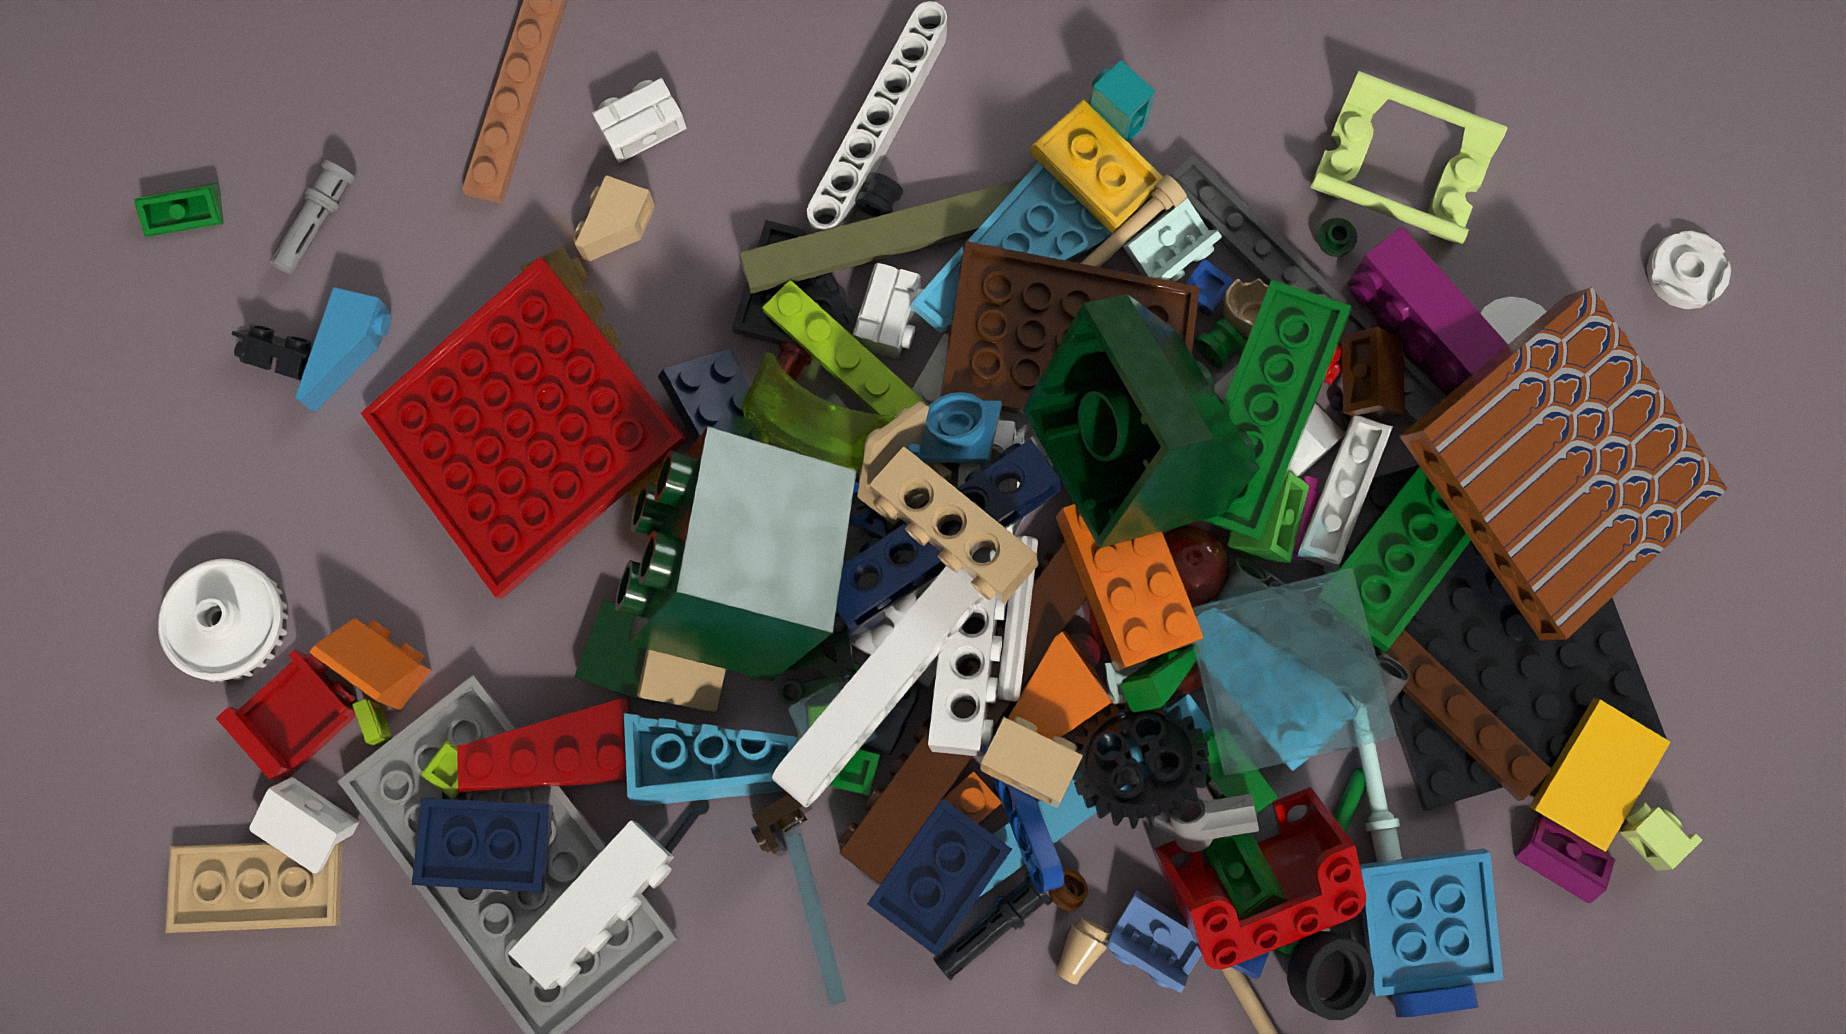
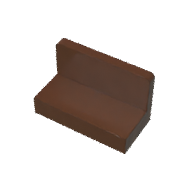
(1373, 372)

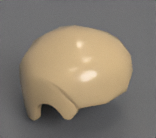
(1243, 303)

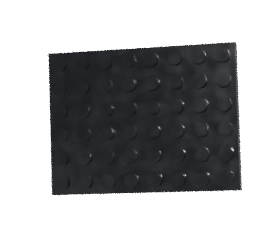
(1496, 655)

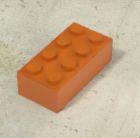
(1131, 593)

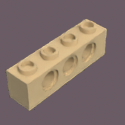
(910, 476)

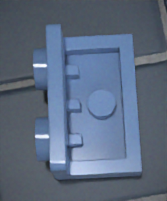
(1154, 942)

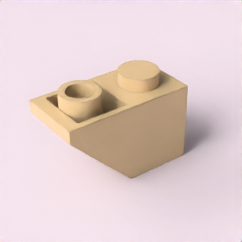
(615, 218)

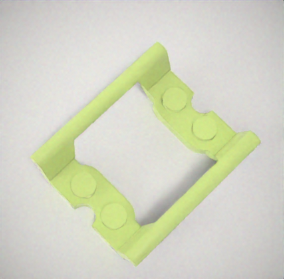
(1462, 174)

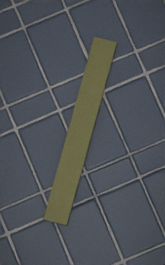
(871, 239)

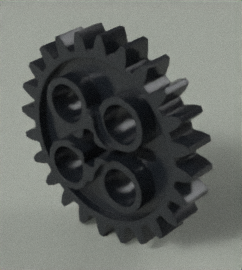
(1176, 746)

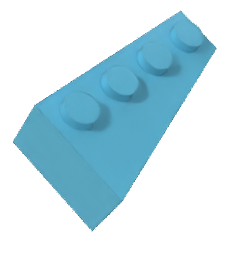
(698, 762)

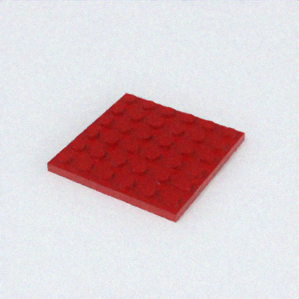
(522, 427)

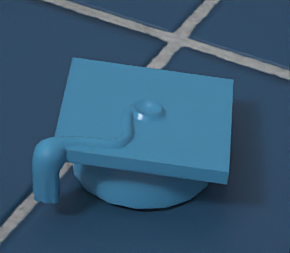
(959, 429)

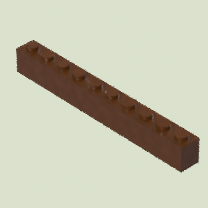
(928, 776)

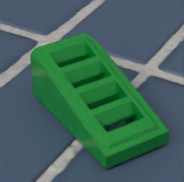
(1157, 680)

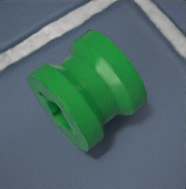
(1220, 343)

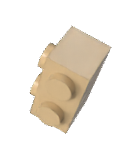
(1031, 761)

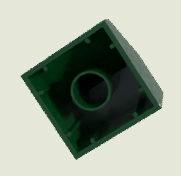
(1136, 425)

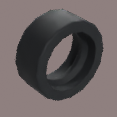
(1357, 978)

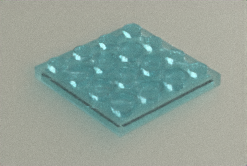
(1291, 673)

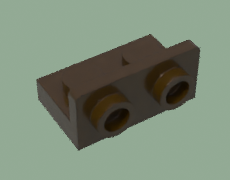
(783, 814)

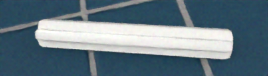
(1016, 635)

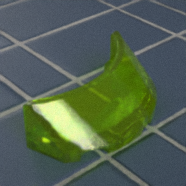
(804, 422)

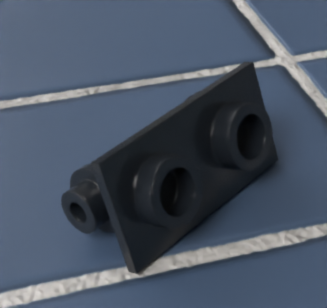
(261, 346)

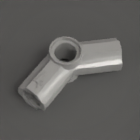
(1209, 820)

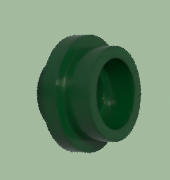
(1332, 246)

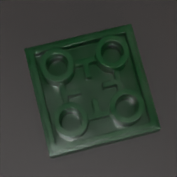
(608, 657)

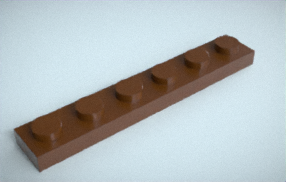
(1468, 720)

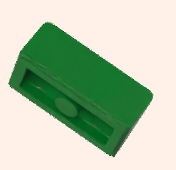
(180, 209)
(1245, 874)

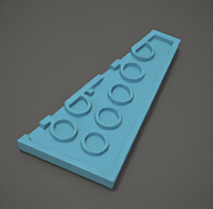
(1033, 219)

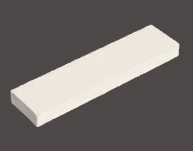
(1344, 492)

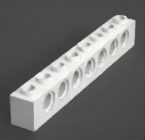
(970, 734)

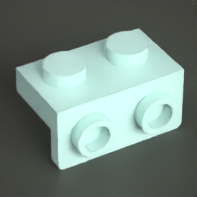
(1171, 243)

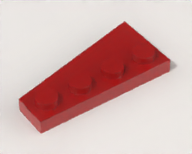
(554, 752)

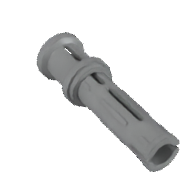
(320, 201)

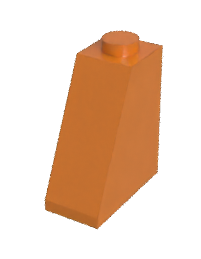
(1062, 690)

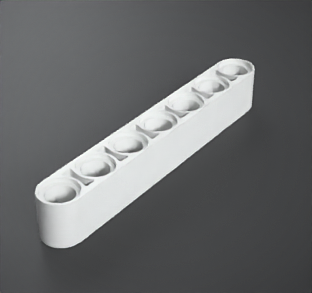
(880, 104)
(877, 686)

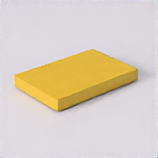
(1096, 165)
(1599, 774)

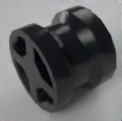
(878, 195)

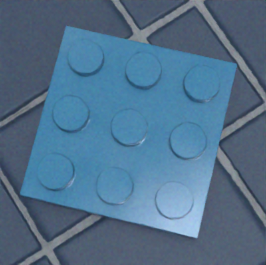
(1431, 922)

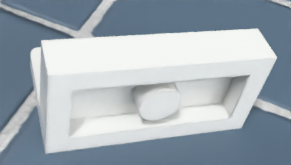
(301, 823)

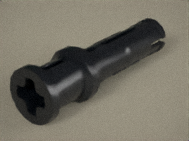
(1008, 913)

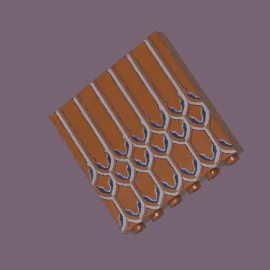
(1565, 464)

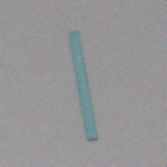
(815, 919)

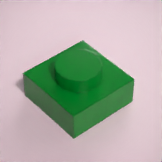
(858, 773)

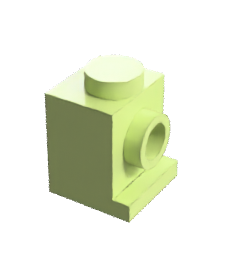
(1658, 836)

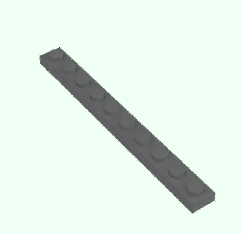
(1275, 260)

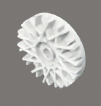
(247, 627)

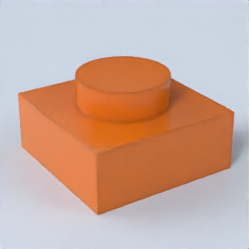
(973, 798)

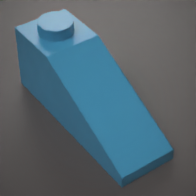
(344, 341)

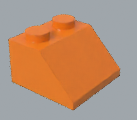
(373, 662)

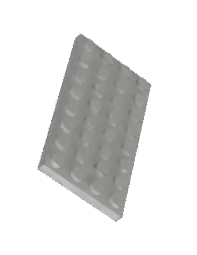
(491, 921)

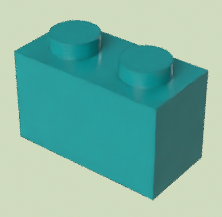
(1122, 99)

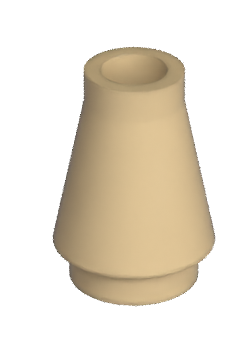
(1082, 948)

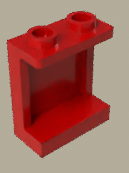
(290, 717)

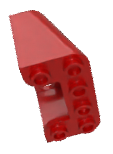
(1313, 866)

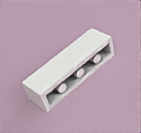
(591, 906)

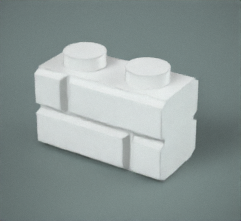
(639, 119)
(886, 311)

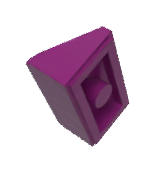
(1566, 859)

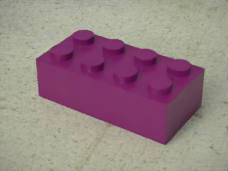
(1425, 310)

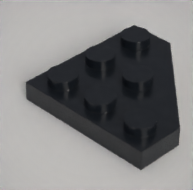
(822, 289)

